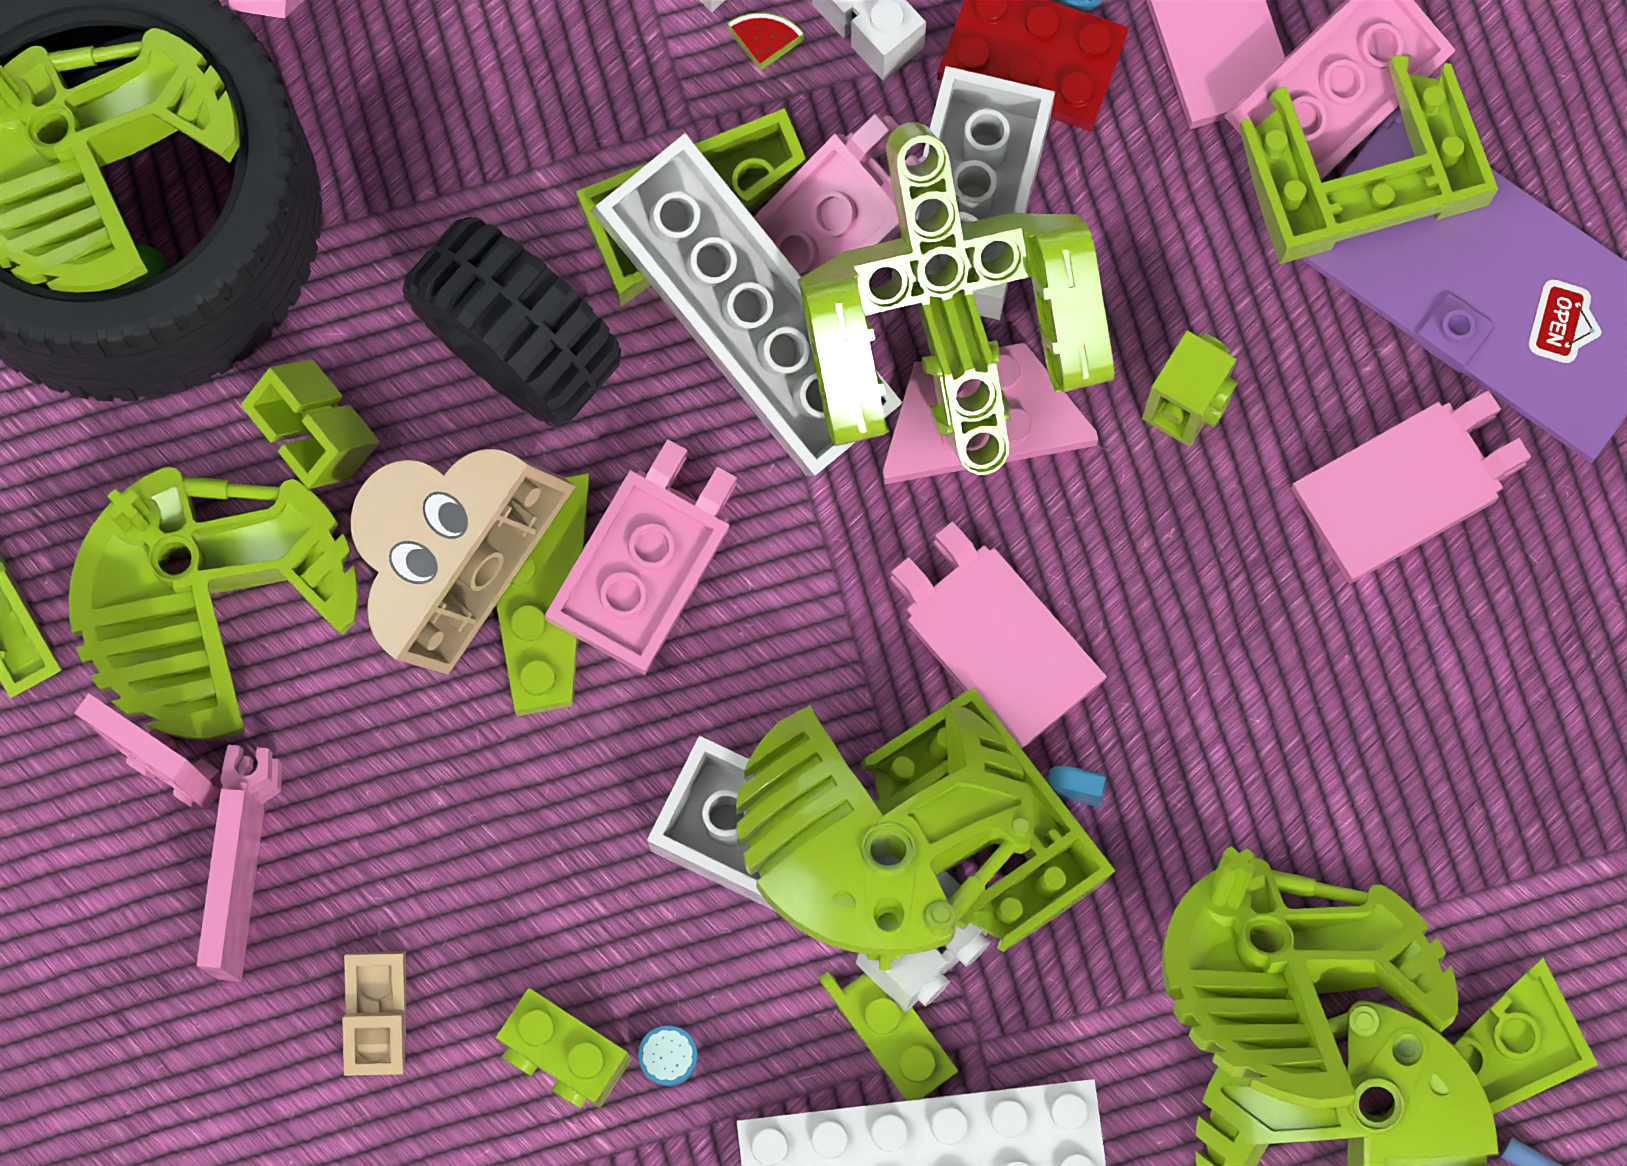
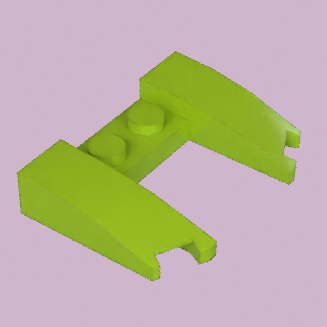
(1441, 179)
(1061, 859)

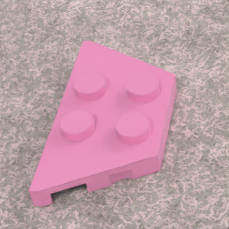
(1039, 422)

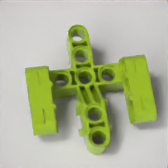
(1046, 247)

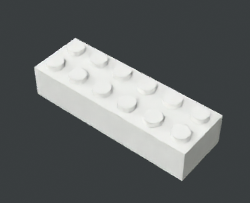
(728, 292)
(989, 1128)

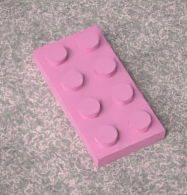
(1343, 74)

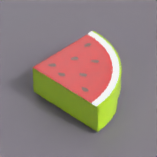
(765, 36)

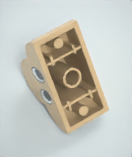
(448, 547)

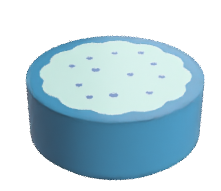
(668, 1056)

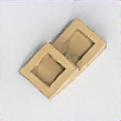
(374, 1013)

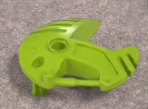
(53, 196)
(159, 631)
(820, 831)
(1253, 972)
(1435, 1116)

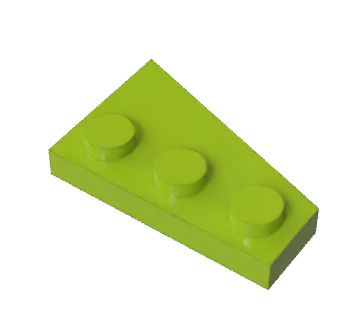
(1525, 1041)

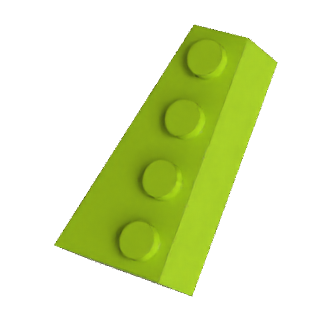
(750, 159)

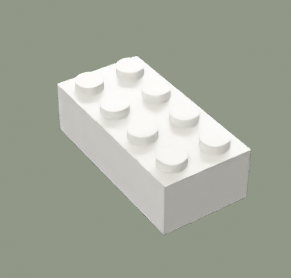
(994, 152)
(701, 820)

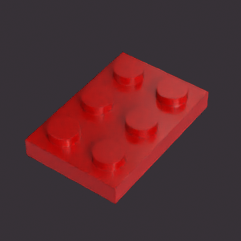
(1042, 48)

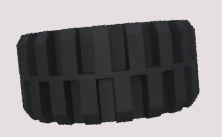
(512, 320)

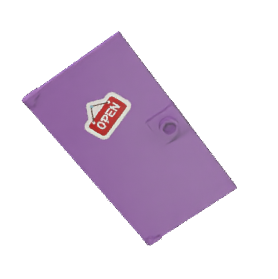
(1501, 298)

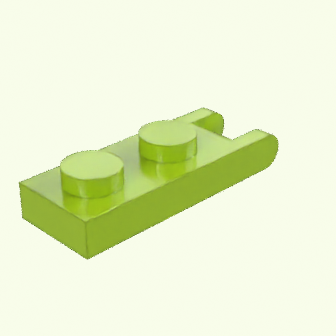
(892, 1036)

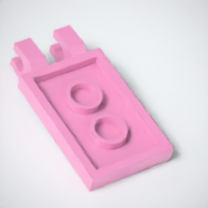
(1215, 52)
(836, 199)
(1406, 485)
(643, 562)
(997, 637)
(153, 754)
(235, 860)

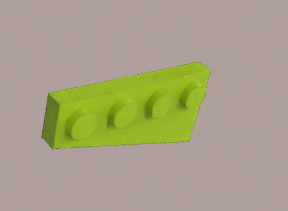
(537, 653)

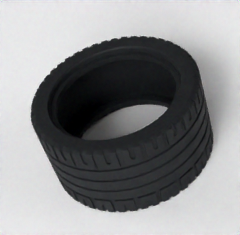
(234, 281)

